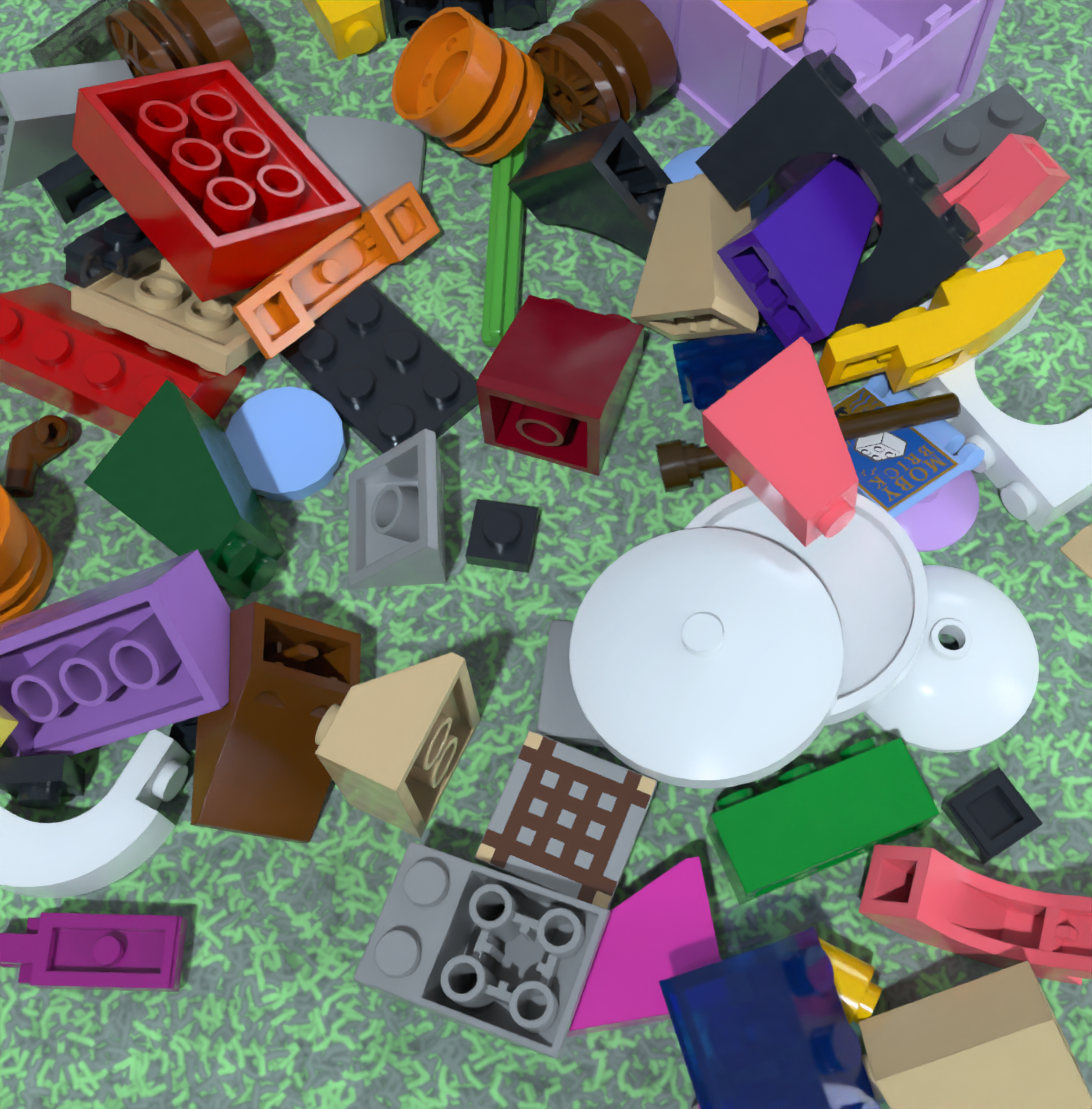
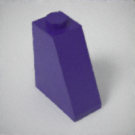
(805, 251)

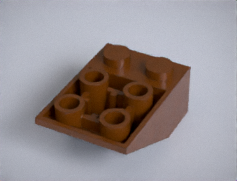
(258, 751)

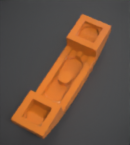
(319, 278)

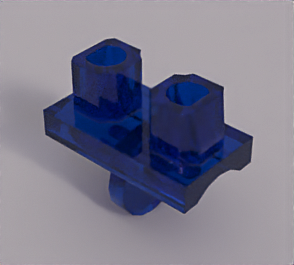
(720, 363)

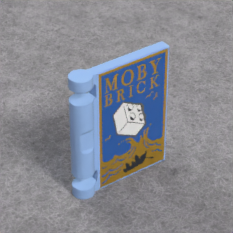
(906, 463)

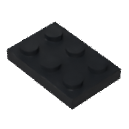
(380, 371)

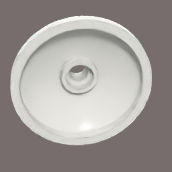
(968, 693)

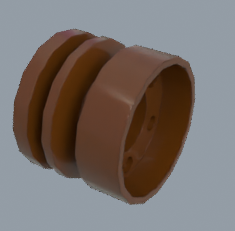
(178, 35)
(604, 64)

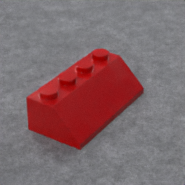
(93, 367)

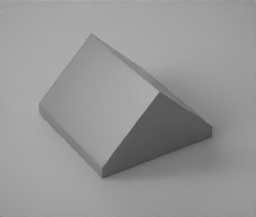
(398, 517)

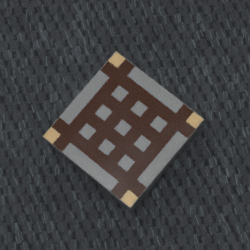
(566, 821)

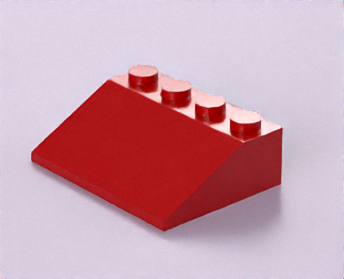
(209, 174)

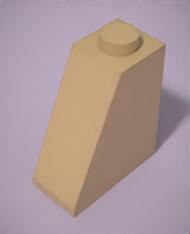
(684, 281)
(975, 1049)

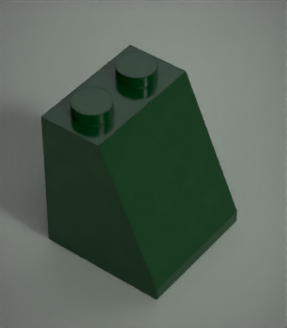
(190, 492)

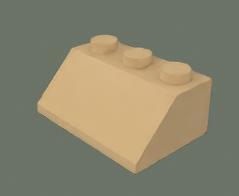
(400, 740)

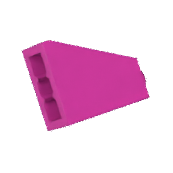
(645, 941)

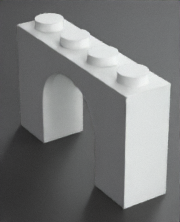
(1035, 466)

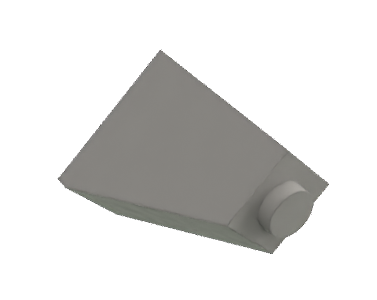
(40, 116)

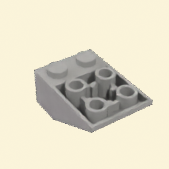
(482, 949)

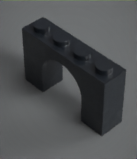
(823, 113)

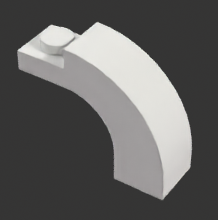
(104, 841)

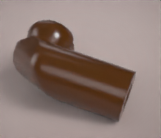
(31, 450)

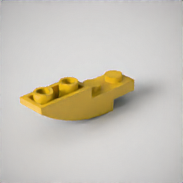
(960, 323)

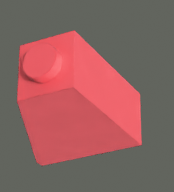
(787, 444)

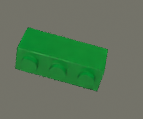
(819, 817)

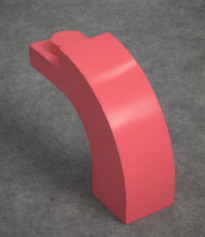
(1007, 188)
(976, 916)

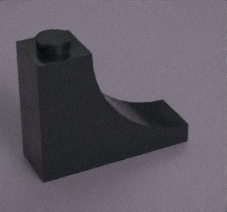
(597, 183)

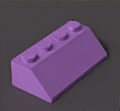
(117, 660)

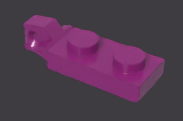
(98, 952)

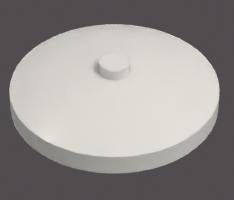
(871, 579)
(707, 657)

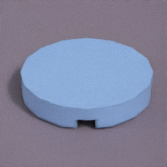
(287, 442)

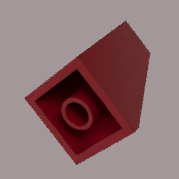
(559, 383)

